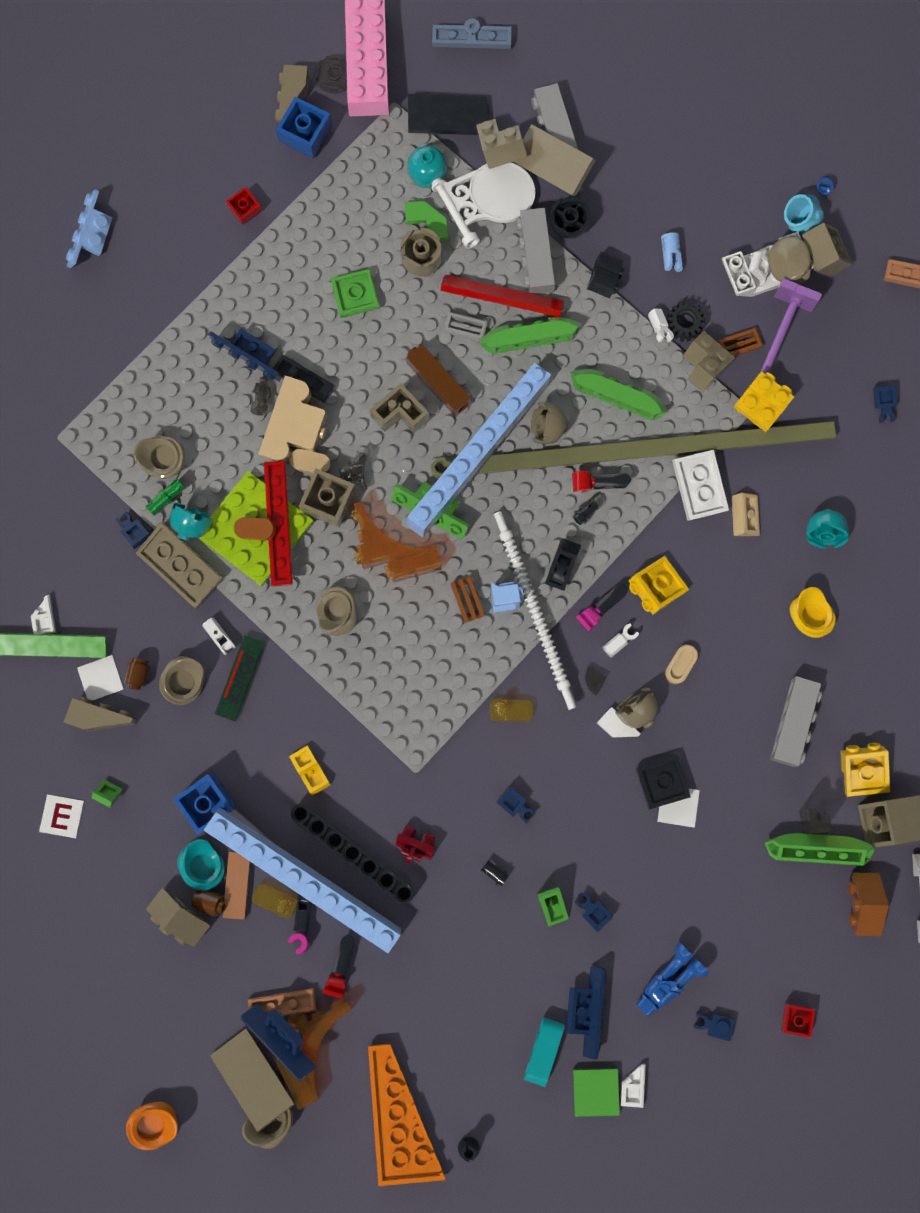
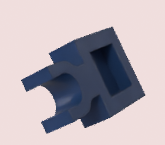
(885, 399)
(133, 531)
(513, 802)
(595, 914)
(719, 1026)

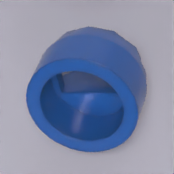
(825, 189)

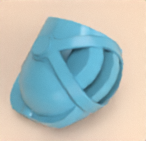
(803, 213)

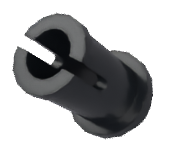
(580, 516)
(494, 873)

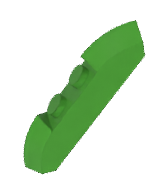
(537, 334)
(611, 391)
(820, 849)

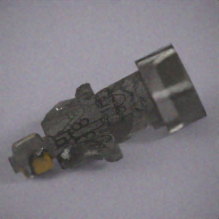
(262, 392)

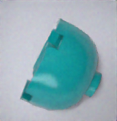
(426, 166)
(189, 522)
(827, 528)

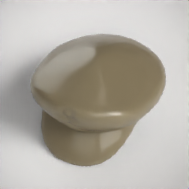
(790, 260)
(160, 456)
(337, 611)
(181, 680)
(270, 1135)

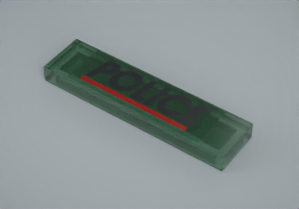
(239, 678)

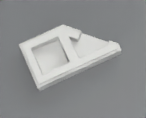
(759, 264)
(43, 618)
(615, 727)
(633, 1088)

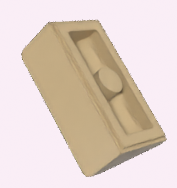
(745, 514)

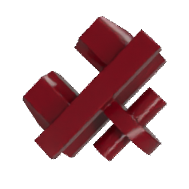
(413, 848)

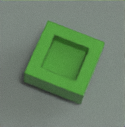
(106, 793)

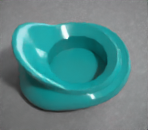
(201, 865)

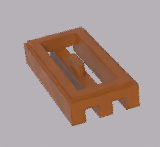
(756, 338)
(461, 582)

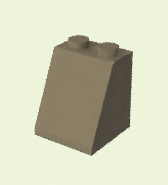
(891, 821)

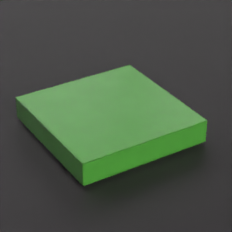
(355, 293)
(596, 1092)

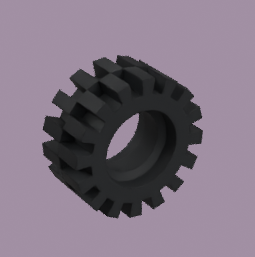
(694, 313)

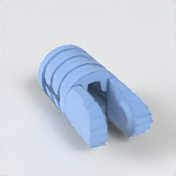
(671, 252)

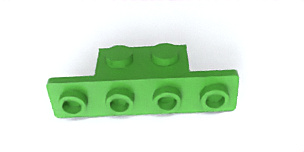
(447, 520)

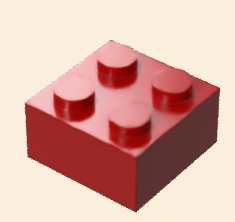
(243, 205)
(798, 1020)

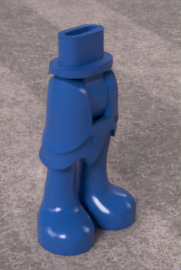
(662, 990)

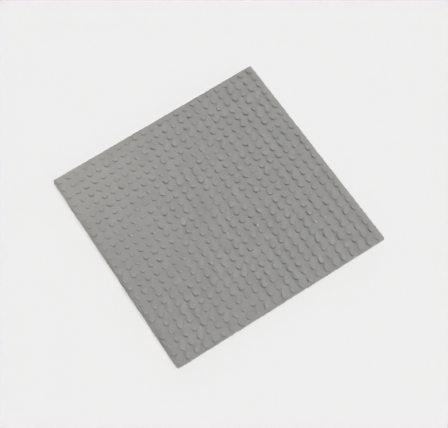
(410, 659)

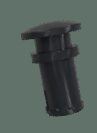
(468, 1148)

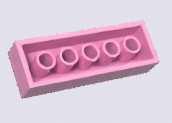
(366, 57)

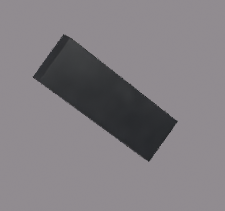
(318, 386)

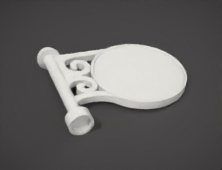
(493, 193)

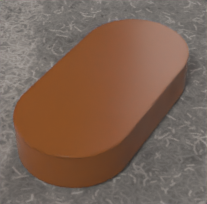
(254, 528)

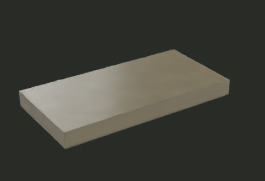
(555, 160)
(179, 565)
(252, 1080)

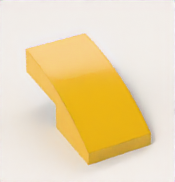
(309, 770)

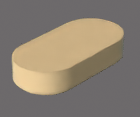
(307, 461)
(681, 664)

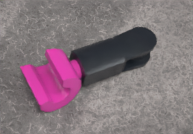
(591, 616)
(301, 925)

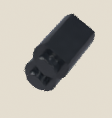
(606, 275)

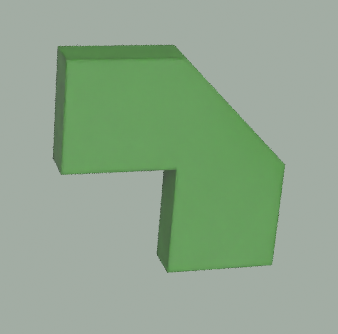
(422, 212)

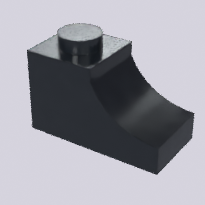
(563, 564)

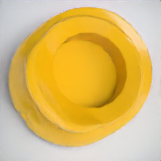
(812, 613)

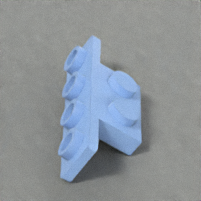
(91, 232)

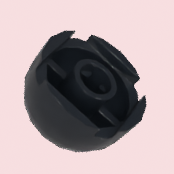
(570, 217)

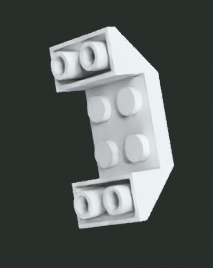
(744, 281)

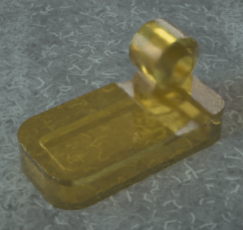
(511, 710)
(274, 900)

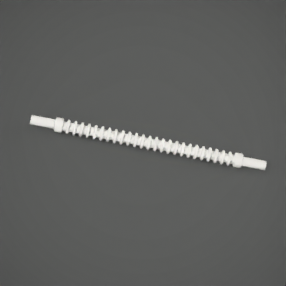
(563, 684)

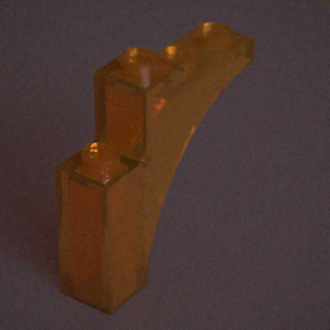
(379, 549)
(313, 1032)

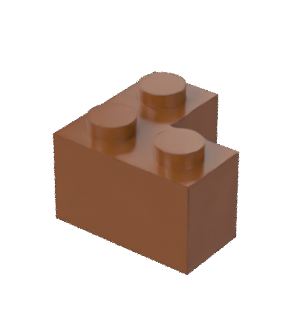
(868, 904)

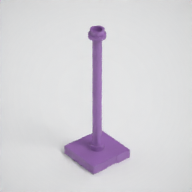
(796, 297)

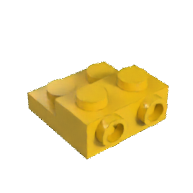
(764, 401)
(657, 585)
(865, 769)

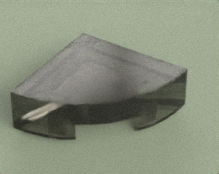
(594, 680)

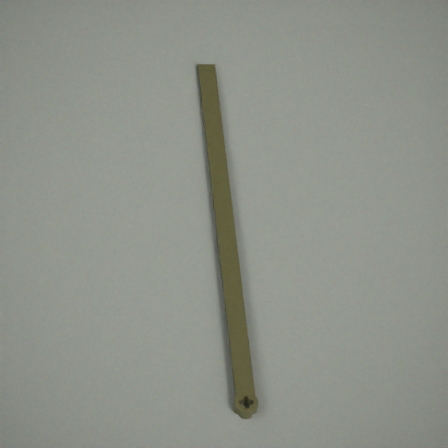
(650, 448)

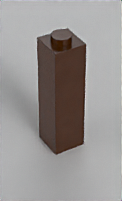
(438, 380)

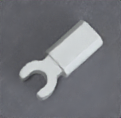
(660, 325)
(619, 641)

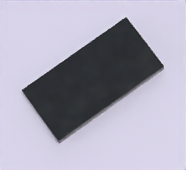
(446, 114)

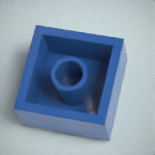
(304, 127)
(203, 800)

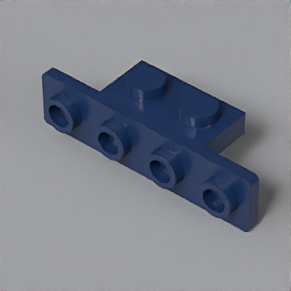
(250, 349)
(585, 1012)
(280, 1039)

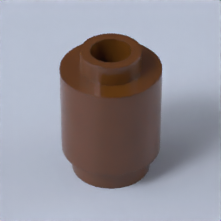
(137, 673)
(209, 902)

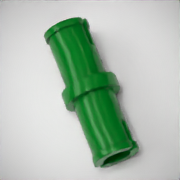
(165, 496)

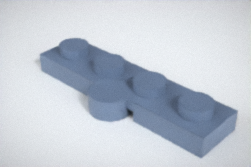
(471, 36)

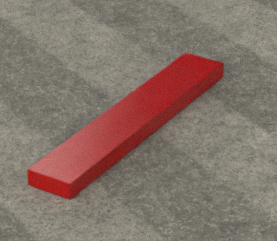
(502, 295)
(278, 513)

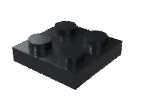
(663, 782)

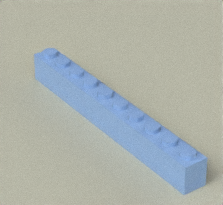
(478, 450)
(303, 880)

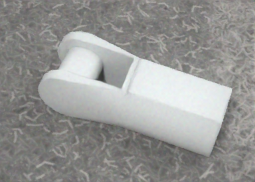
(217, 633)

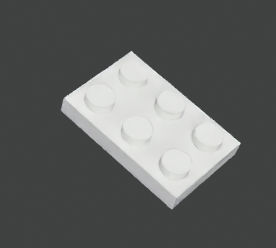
(700, 485)

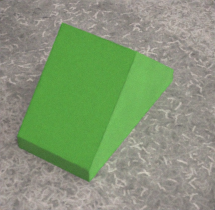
(553, 906)

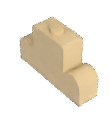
(293, 422)

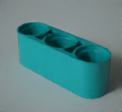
(544, 1052)

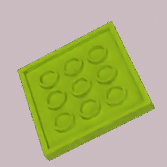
(249, 556)

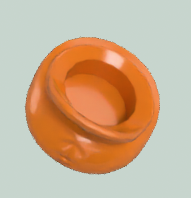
(152, 1125)

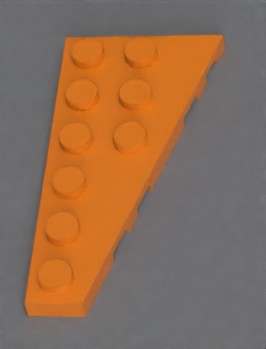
(401, 1138)

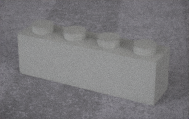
(552, 114)
(536, 251)
(795, 722)

